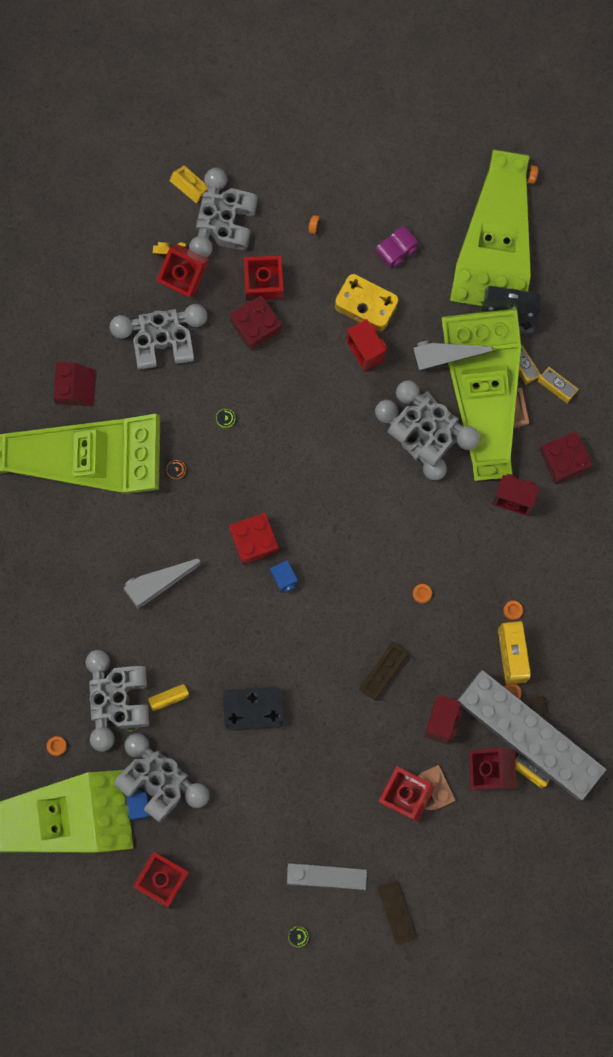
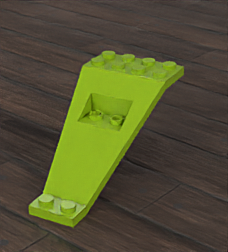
(503, 214)
(488, 406)
(118, 454)
(86, 813)

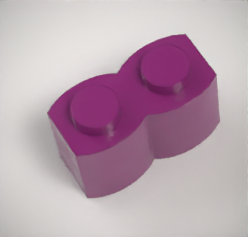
(396, 247)

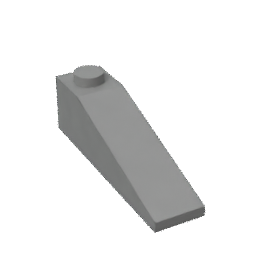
(440, 353)
(151, 585)
(326, 877)

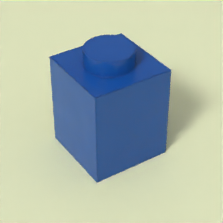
(284, 577)
(136, 805)

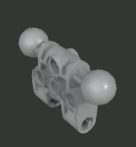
(244, 204)
(194, 315)
(387, 412)
(433, 450)
(135, 715)
(168, 782)

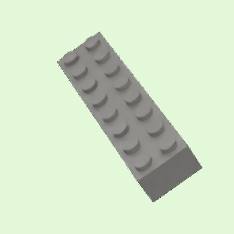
(531, 735)

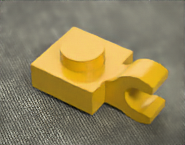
(163, 248)

